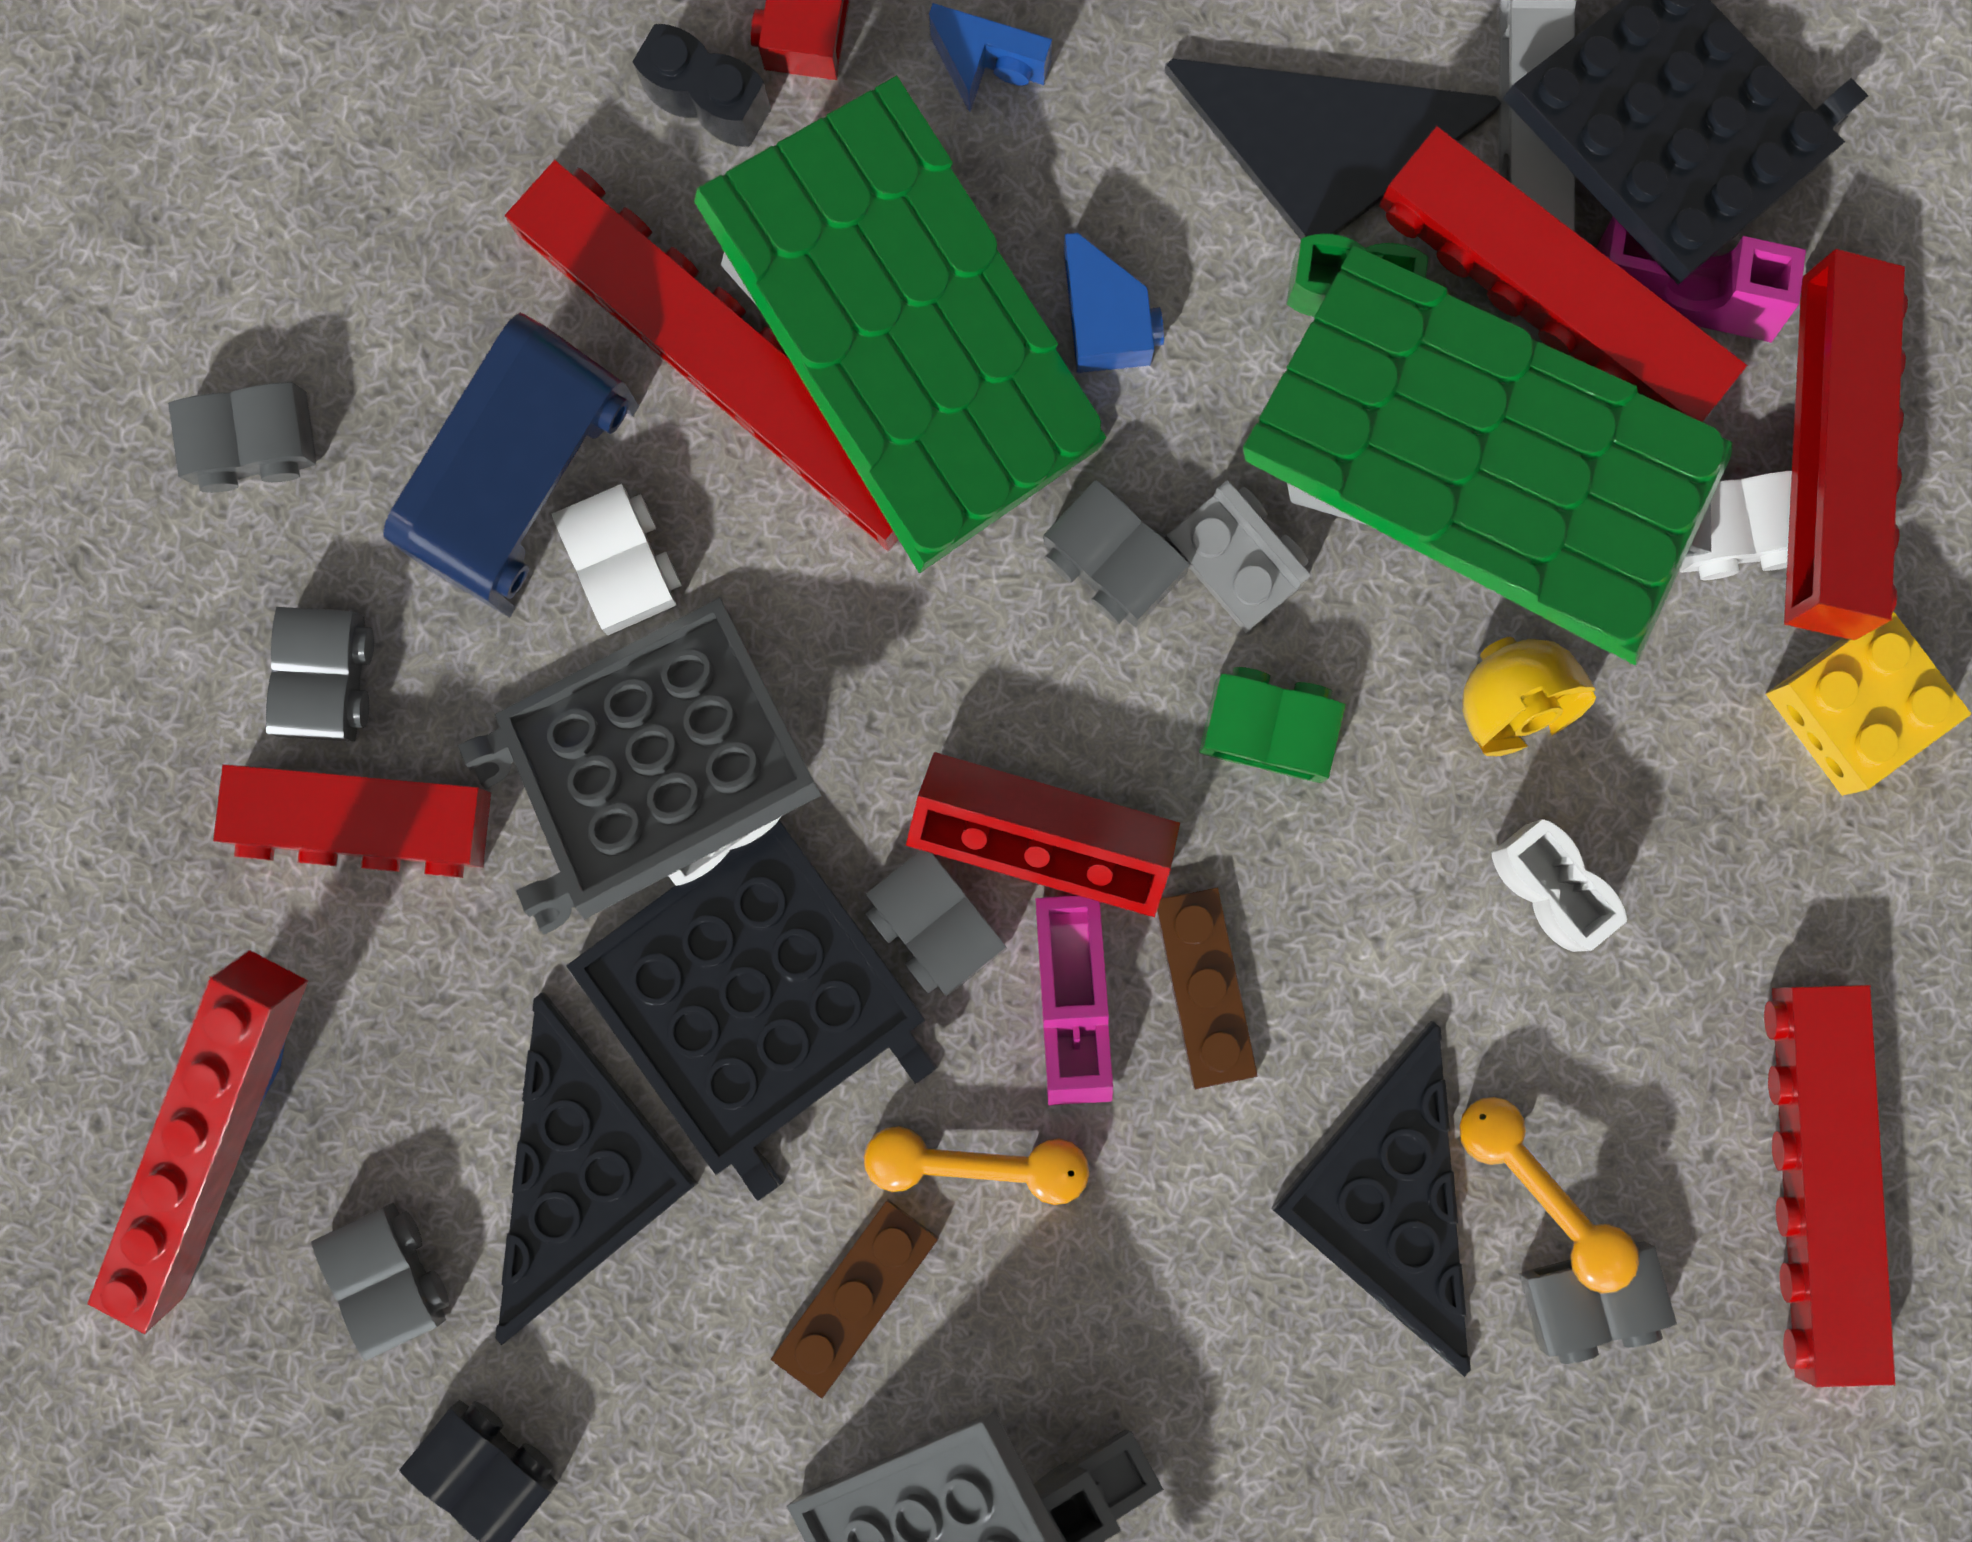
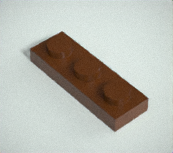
(1206, 989)
(854, 1298)

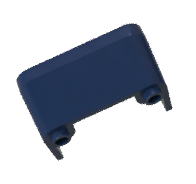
(503, 459)

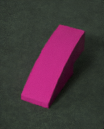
(1074, 1000)

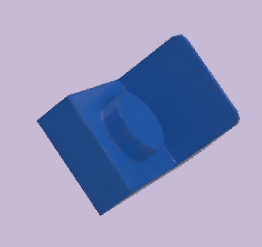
(975, 43)

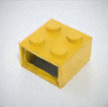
(1868, 706)

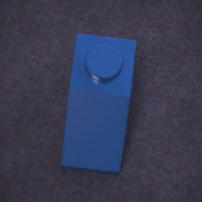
(1108, 311)

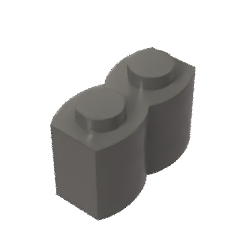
(242, 435)
(1114, 555)
(318, 674)
(934, 923)
(381, 1281)
(1576, 1320)

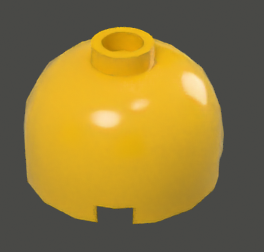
(1523, 691)

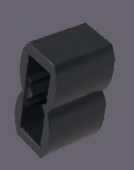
(702, 85)
(479, 1473)

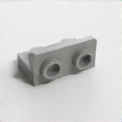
(1240, 555)

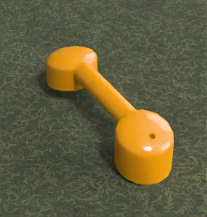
(899, 1159)
(1601, 1254)

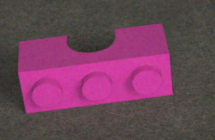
(1735, 293)

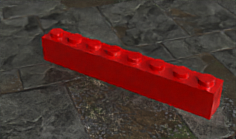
(691, 331)

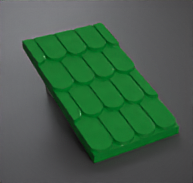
(902, 319)
(1490, 453)

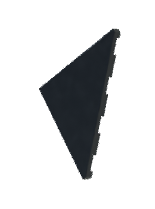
(1321, 142)
(583, 1172)
(1386, 1201)

